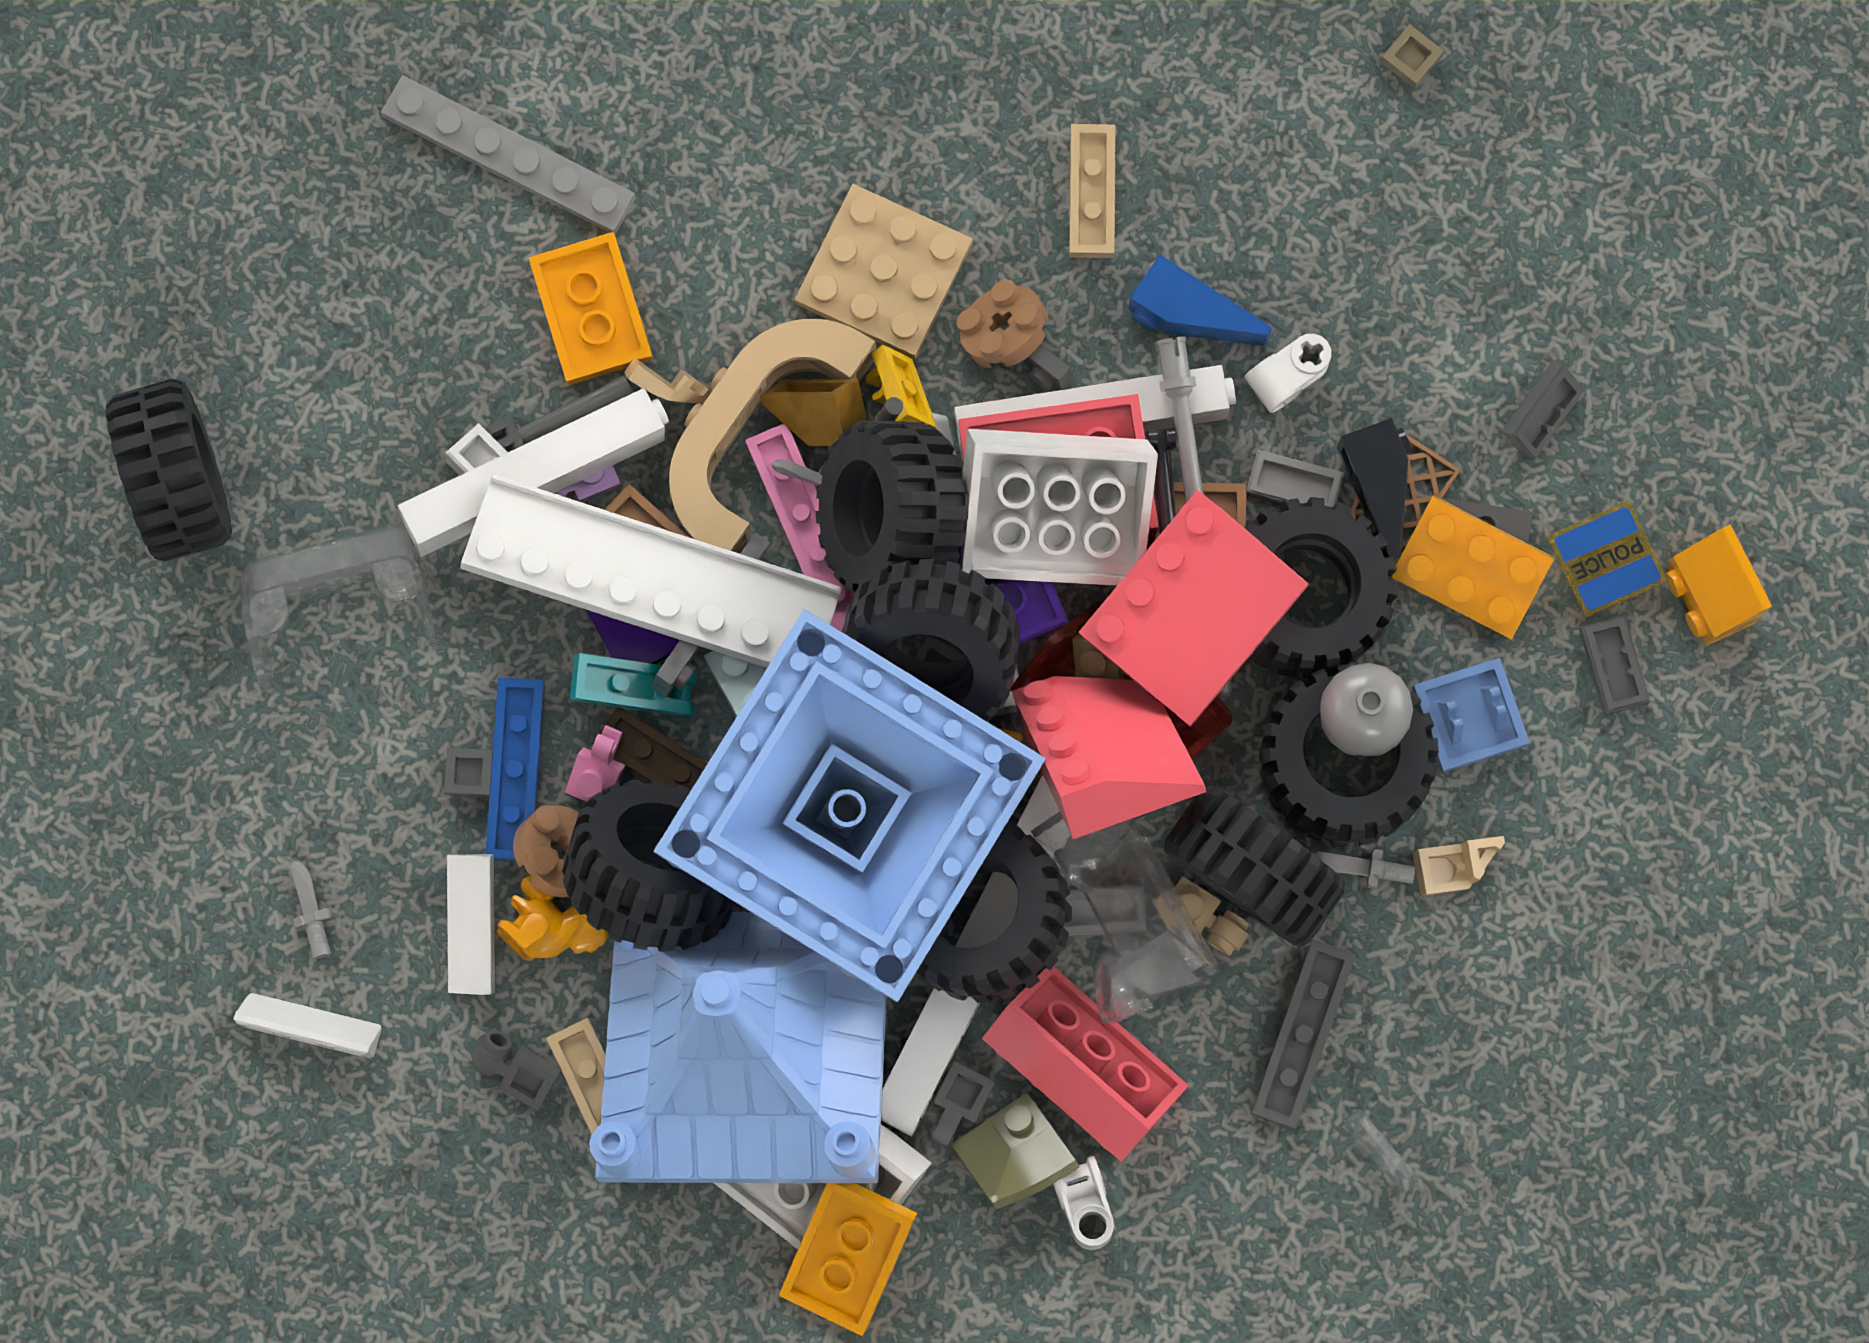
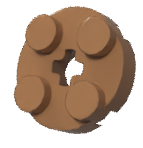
(1003, 303)
(533, 846)

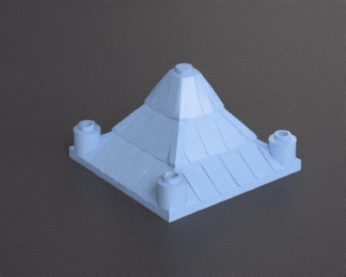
(849, 805)
(740, 1064)

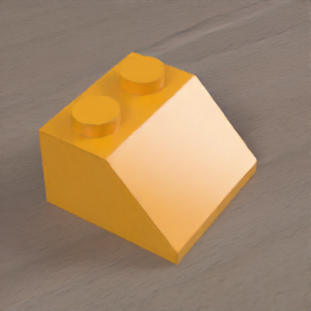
(1717, 586)

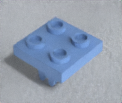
(1472, 715)

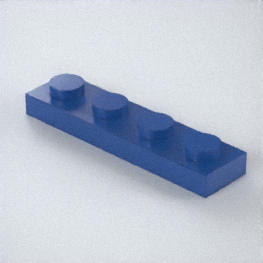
(514, 762)

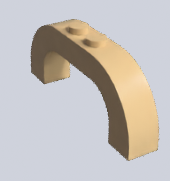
(736, 391)

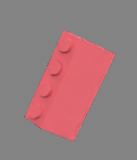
(1083, 1065)

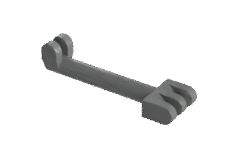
(560, 417)

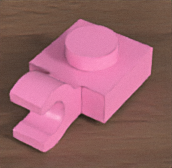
(595, 768)

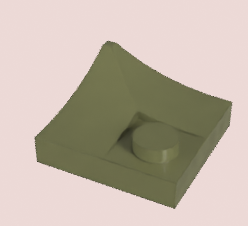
(1014, 1153)

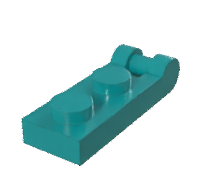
(626, 686)

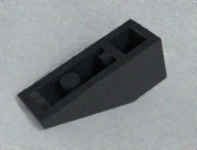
(1378, 472)

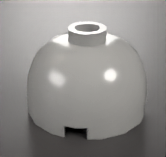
(1366, 710)

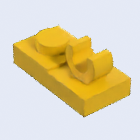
(900, 379)

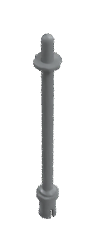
(1178, 387)

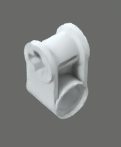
(1283, 374)
(1085, 1200)

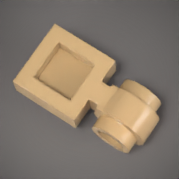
(1227, 931)

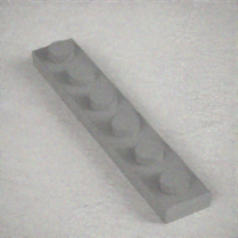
(508, 155)

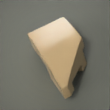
(682, 389)
(1453, 866)

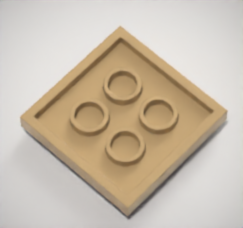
(883, 271)

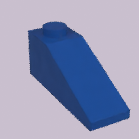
(1187, 307)

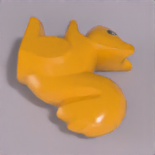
(545, 929)

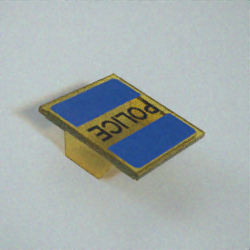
(1607, 559)

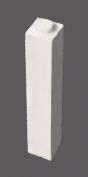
(1207, 401)
(544, 463)

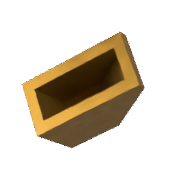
(816, 407)

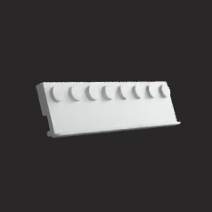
(640, 572)

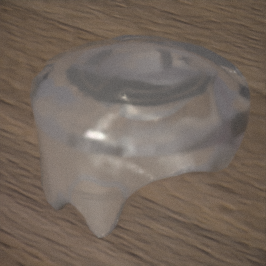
(1111, 1002)

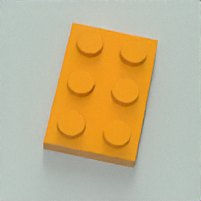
(590, 308)
(1472, 567)
(848, 1255)

